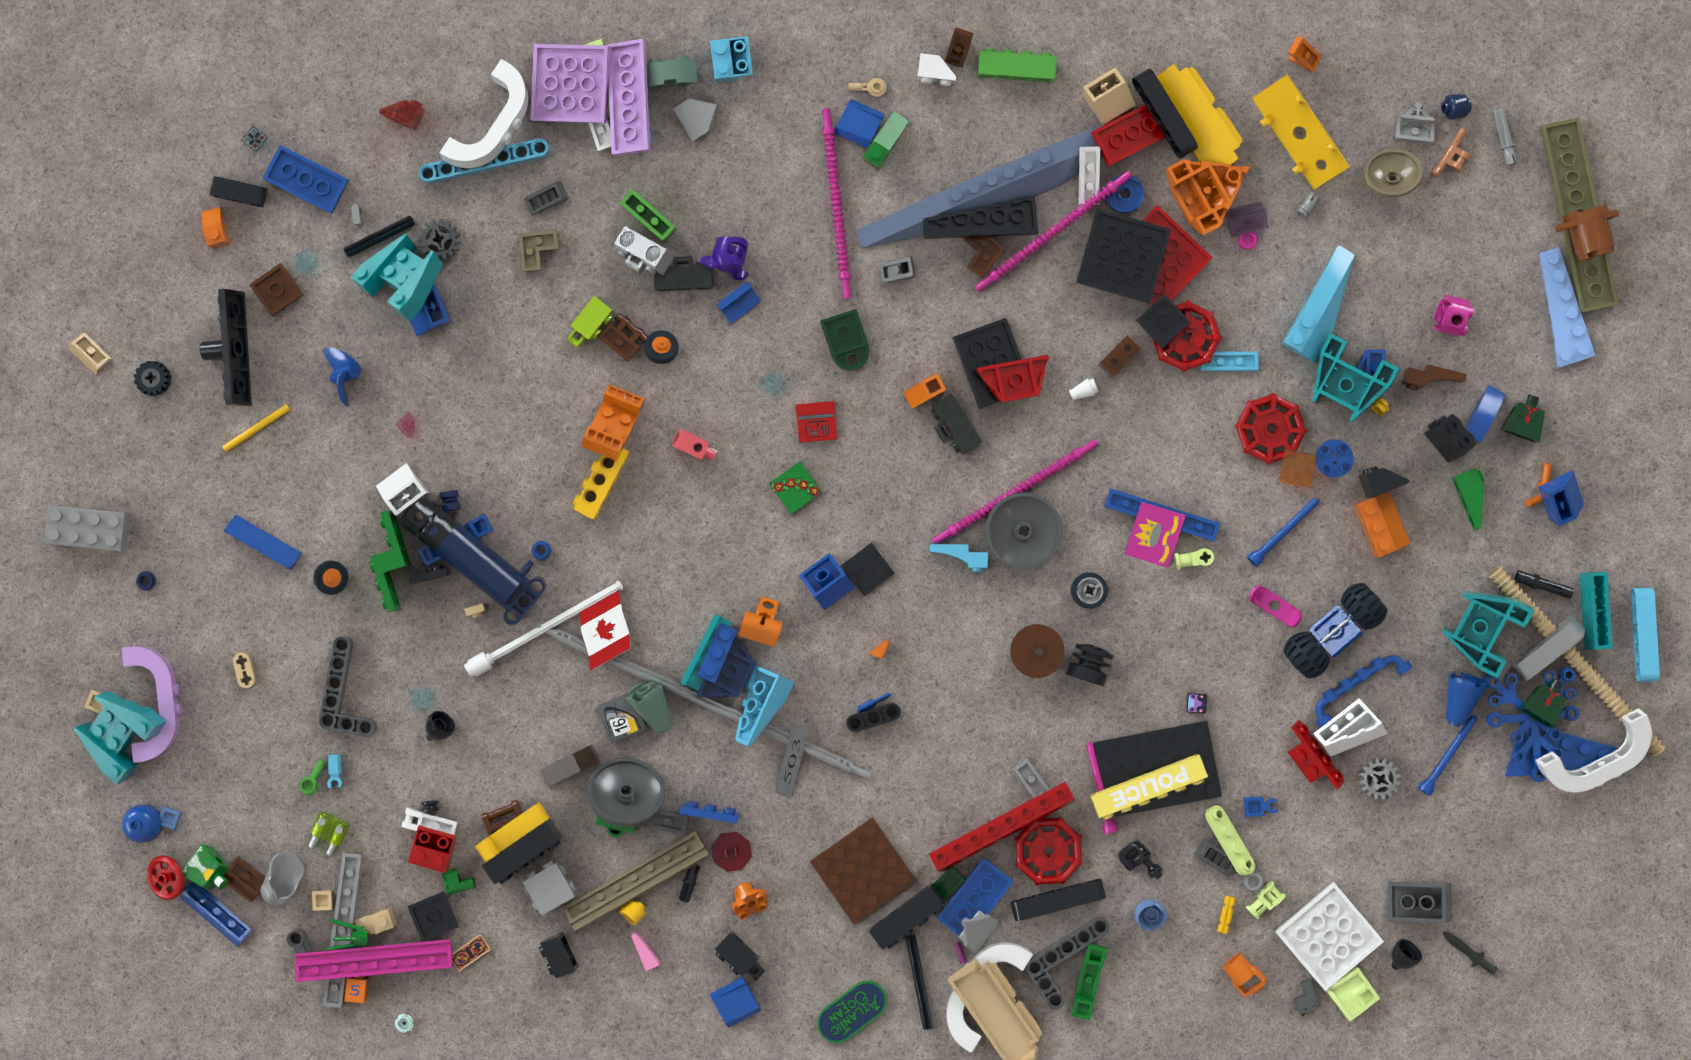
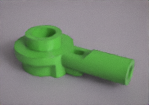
(309, 784)

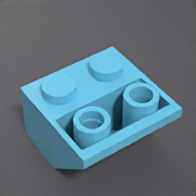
(731, 59)

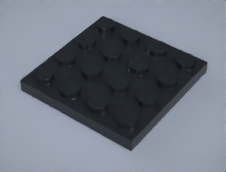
(1123, 256)

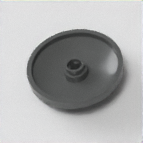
(1023, 530)
(626, 792)

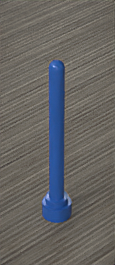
(1257, 556)
(1428, 785)

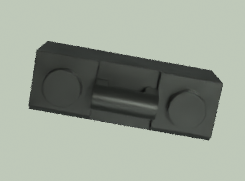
(677, 279)
(957, 422)

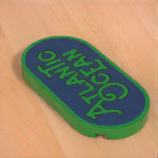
(851, 1011)

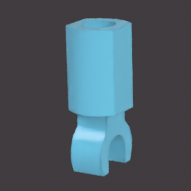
(334, 770)

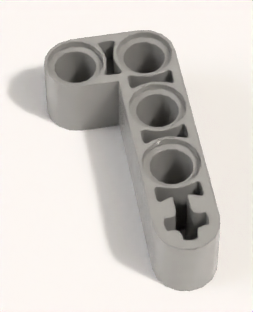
(1567, 635)

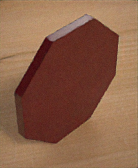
(731, 851)

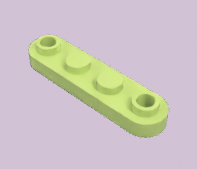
(1230, 840)

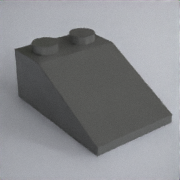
(1420, 902)

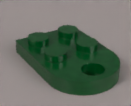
(846, 338)

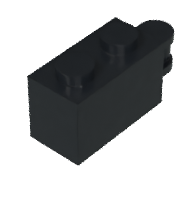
(738, 956)

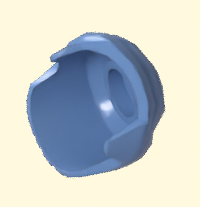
(1150, 914)

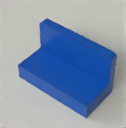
(739, 302)

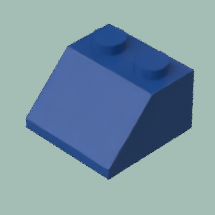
(826, 581)

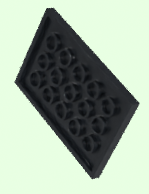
(1144, 752)

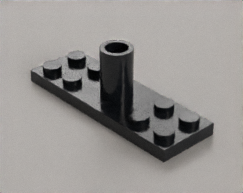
(232, 348)

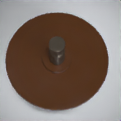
(1037, 651)

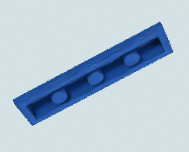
(263, 542)
(215, 913)

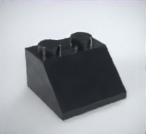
(1380, 480)
(559, 955)

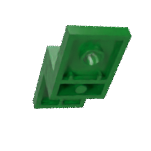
(390, 561)

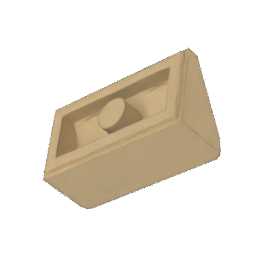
(89, 353)

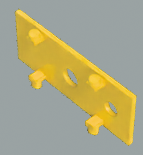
(1286, 109)

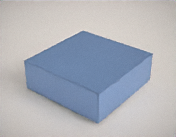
(169, 817)

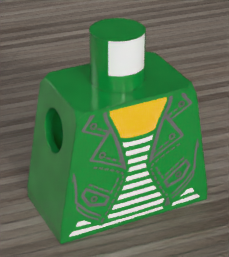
(206, 868)

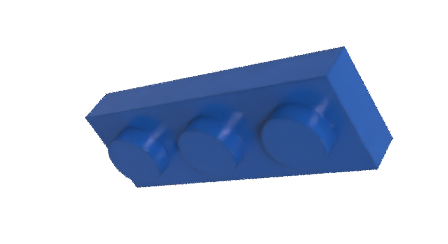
(717, 653)

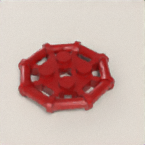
(1195, 342)
(1261, 422)
(1045, 862)

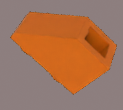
(924, 391)

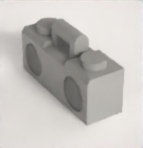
(652, 256)

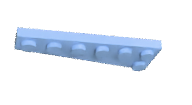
(1567, 323)

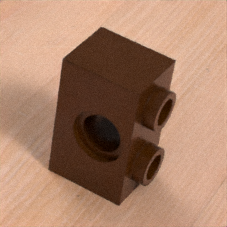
(1119, 356)

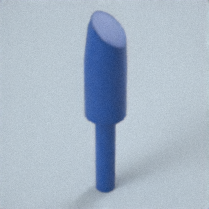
(870, 703)

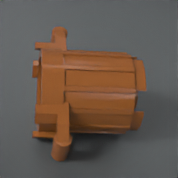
(1589, 231)

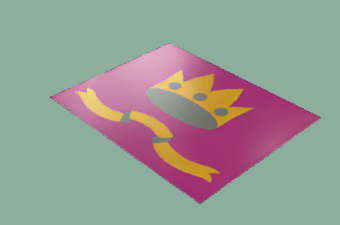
(1154, 534)

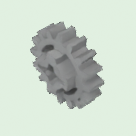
(1383, 772)

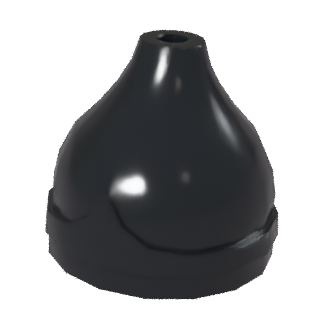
(439, 726)
(1405, 955)

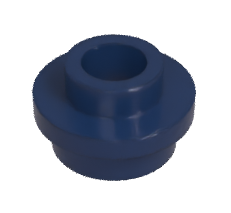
(140, 583)

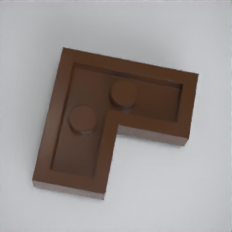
(987, 254)

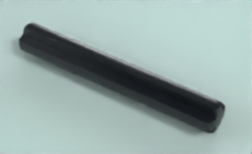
(379, 236)

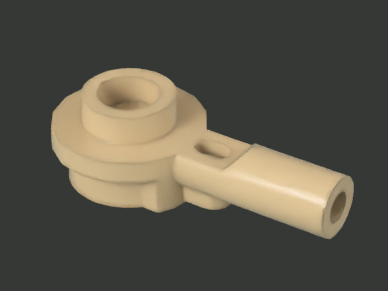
(875, 87)

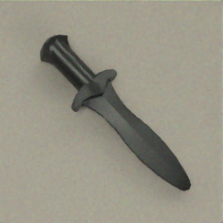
(1476, 958)

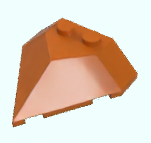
(1204, 191)

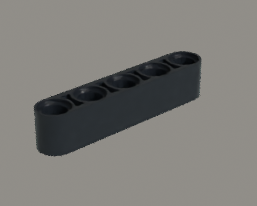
(1164, 113)
(1055, 901)

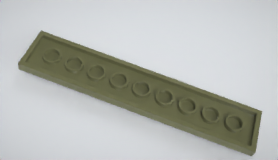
(1573, 192)

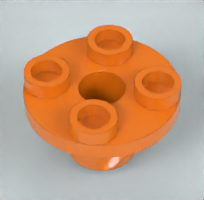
(749, 900)

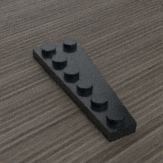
(1004, 219)

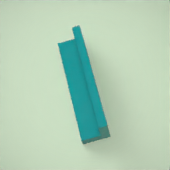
(690, 677)

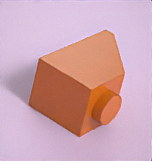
(214, 228)

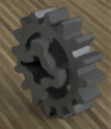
(448, 237)

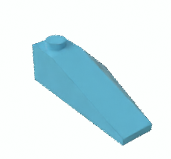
(763, 700)

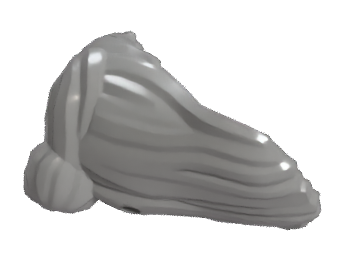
(282, 878)

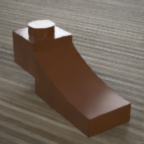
(1417, 378)

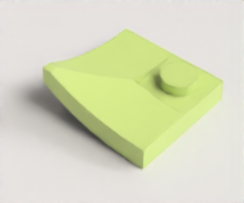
(1353, 994)

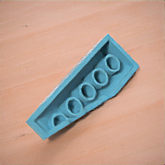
(1321, 308)

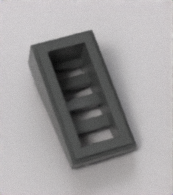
(560, 190)
(1203, 848)

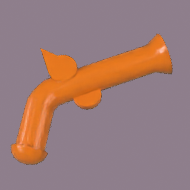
(1545, 478)

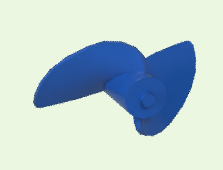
(344, 369)

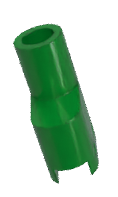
(454, 884)

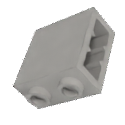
(549, 887)

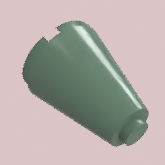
(651, 704)

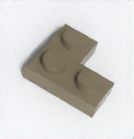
(532, 243)

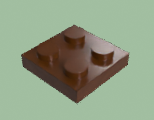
(276, 289)

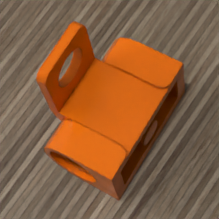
(762, 625)

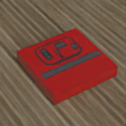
(816, 421)

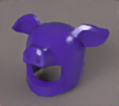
(728, 257)

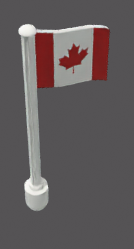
(601, 627)

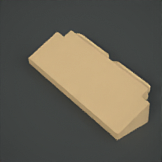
(993, 1007)

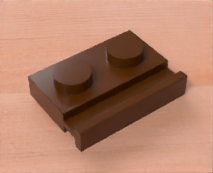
(244, 879)

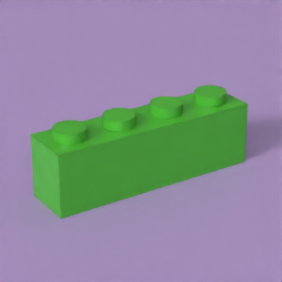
(1017, 66)

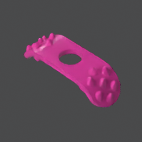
(1286, 613)

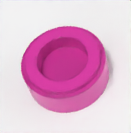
(1247, 241)

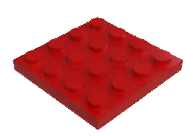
(1181, 259)

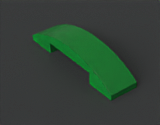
(1088, 981)

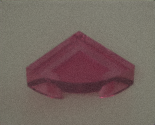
(407, 425)

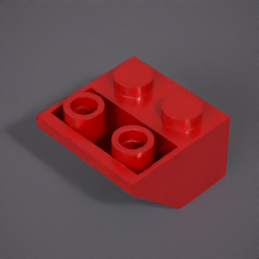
(432, 849)

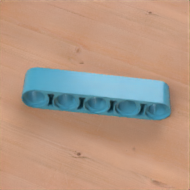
(1645, 634)

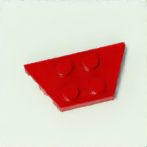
(1015, 379)

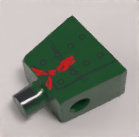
(1525, 420)
(1545, 703)

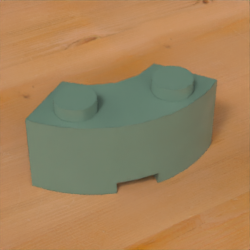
(671, 73)

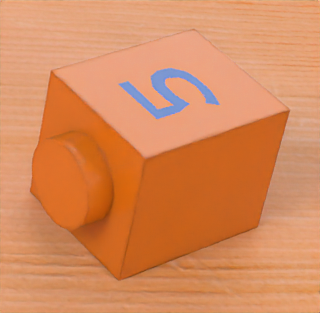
(356, 989)

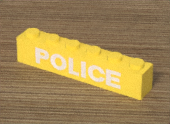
(1148, 786)

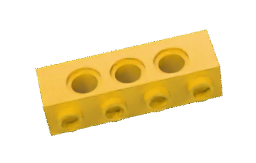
(592, 509)

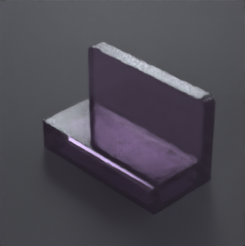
(1246, 218)

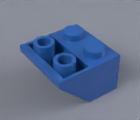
(432, 314)
(1562, 498)

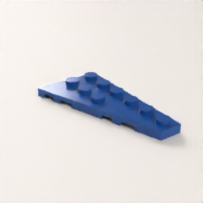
(1576, 752)

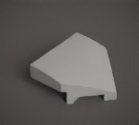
(696, 117)
(1415, 126)
(977, 930)

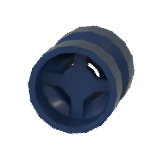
(450, 496)

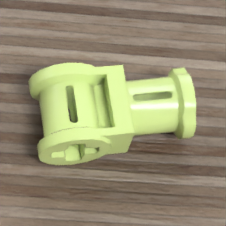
(1193, 558)
(1266, 900)

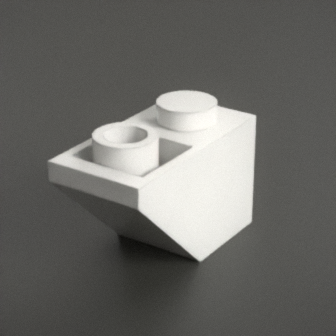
(934, 69)

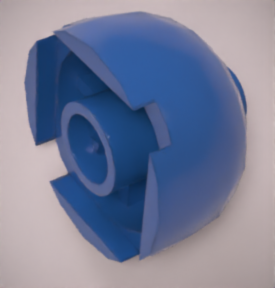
(142, 823)

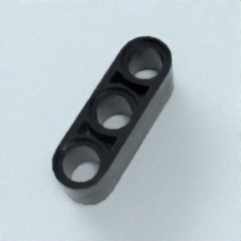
(238, 191)
(880, 710)

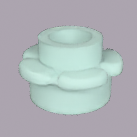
(399, 1023)

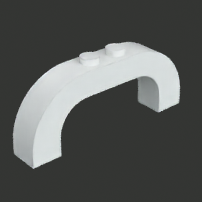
(501, 131)
(1608, 767)
(997, 952)

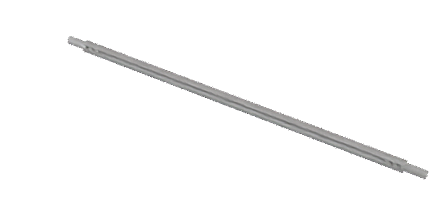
(708, 702)

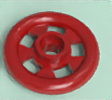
(165, 877)

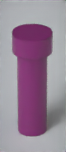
(960, 953)

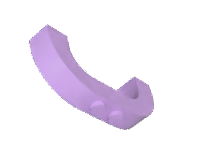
(167, 701)

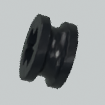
(430, 806)

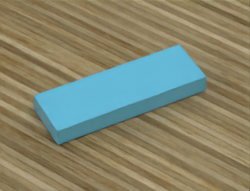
(1233, 362)

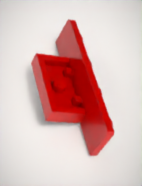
(1311, 758)

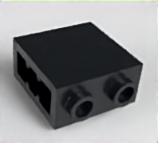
(1450, 437)

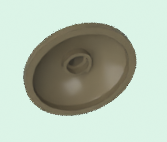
(1396, 166)

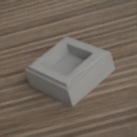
(357, 215)

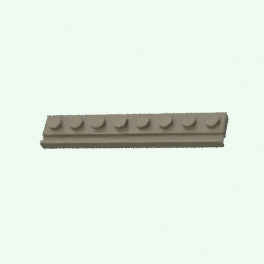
(636, 881)

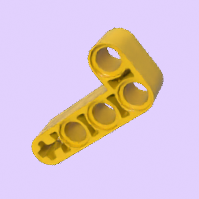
(512, 832)

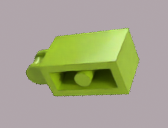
(590, 321)

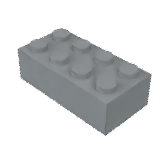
(87, 528)

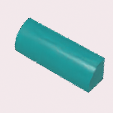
(1596, 610)

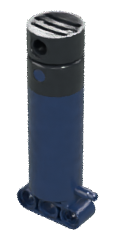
(473, 558)

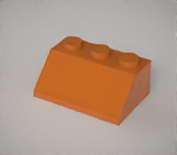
(1381, 524)

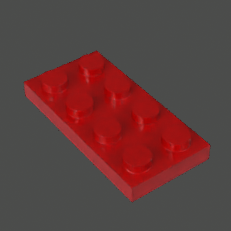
(1127, 135)

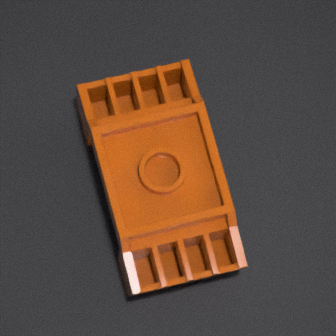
(613, 422)

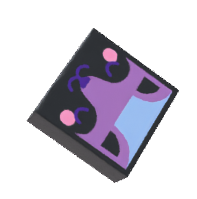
(1196, 703)

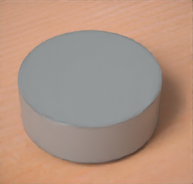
(1253, 881)

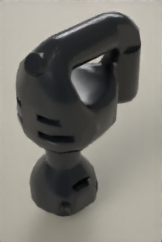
(1141, 857)

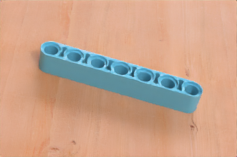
(513, 159)

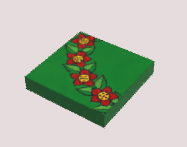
(795, 487)

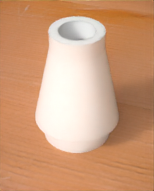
(1085, 389)

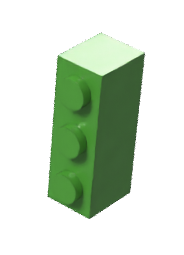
(648, 216)

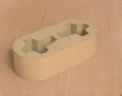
(249, 668)

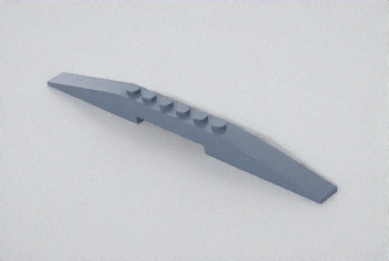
(1009, 182)

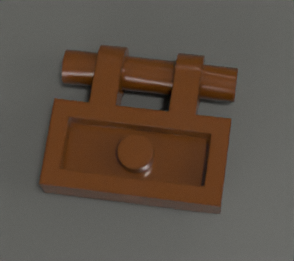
(619, 341)

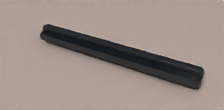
(919, 982)

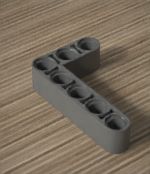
(338, 693)
(1061, 955)

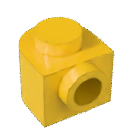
(633, 912)

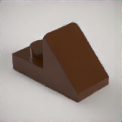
(959, 47)

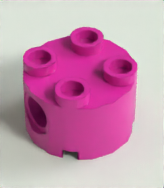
(1453, 315)

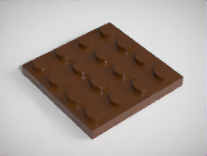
(863, 870)

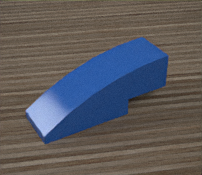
(1484, 413)

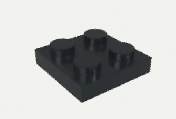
(1163, 321)
(867, 569)
(432, 916)

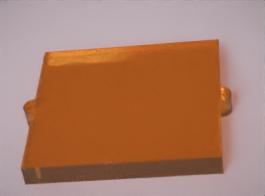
(1297, 468)

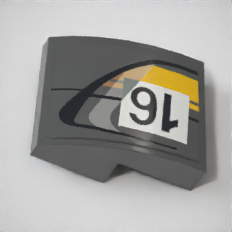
(620, 718)

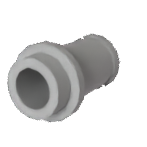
(1307, 206)

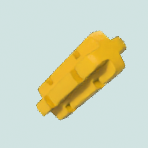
(1226, 915)

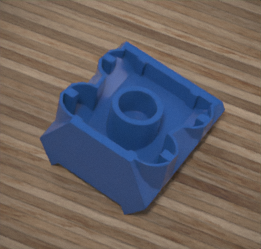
(859, 123)
(735, 1002)

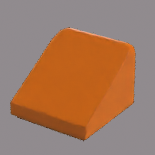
(880, 650)

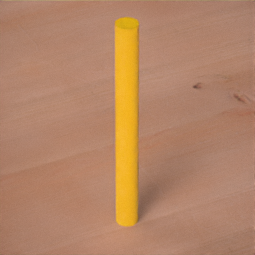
(255, 428)

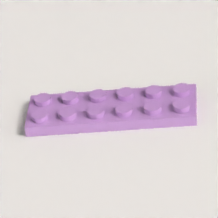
(628, 98)

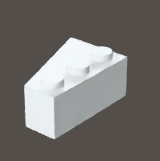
(1350, 729)

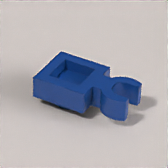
(1255, 806)

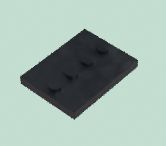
(985, 347)

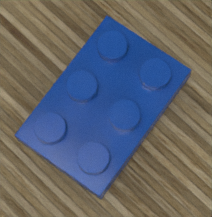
(710, 812)

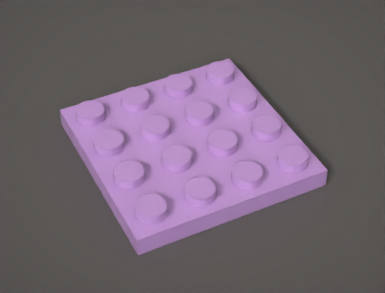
(570, 83)

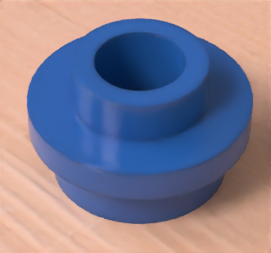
(537, 555)

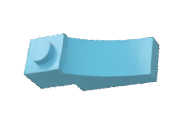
(975, 560)

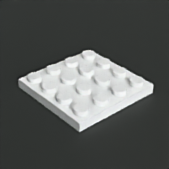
(1329, 936)

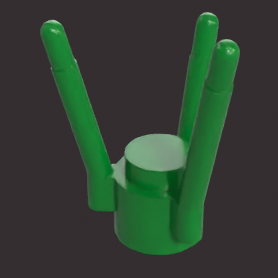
(358, 938)

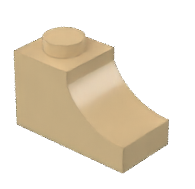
(377, 921)

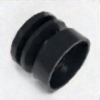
(1090, 664)

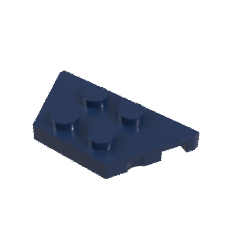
(732, 675)

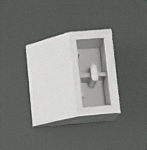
(402, 490)

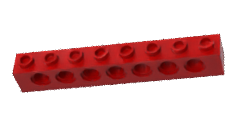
(1002, 827)

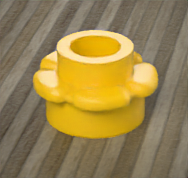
(1380, 407)

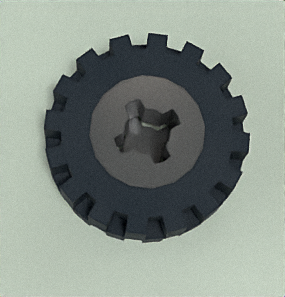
(157, 382)

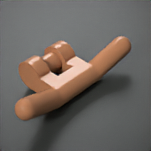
(1453, 150)

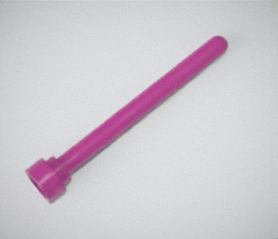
(1109, 824)

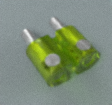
(330, 829)

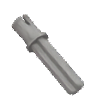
(1505, 137)

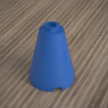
(1462, 697)

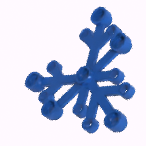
(1535, 740)

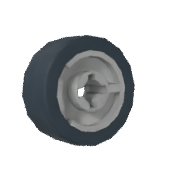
(1092, 600)

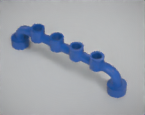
(1361, 675)

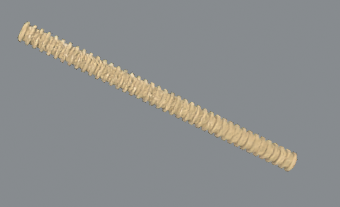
(1571, 655)

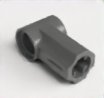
(302, 947)

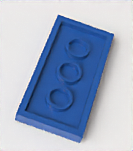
(305, 179)
(979, 892)

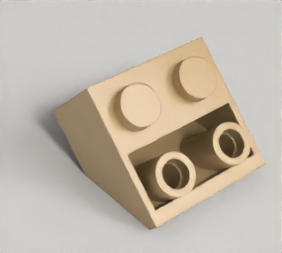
(1108, 96)

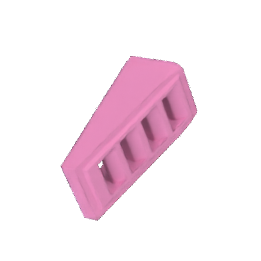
(646, 955)

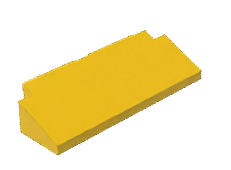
(1209, 126)

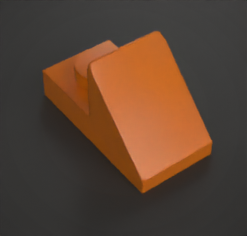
(1304, 54)

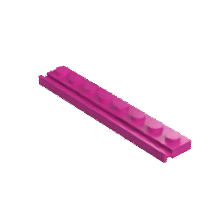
(373, 960)

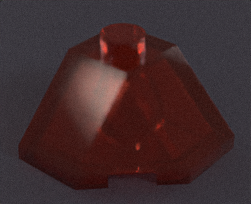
(405, 113)

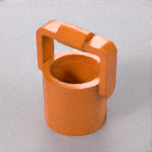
(1241, 971)

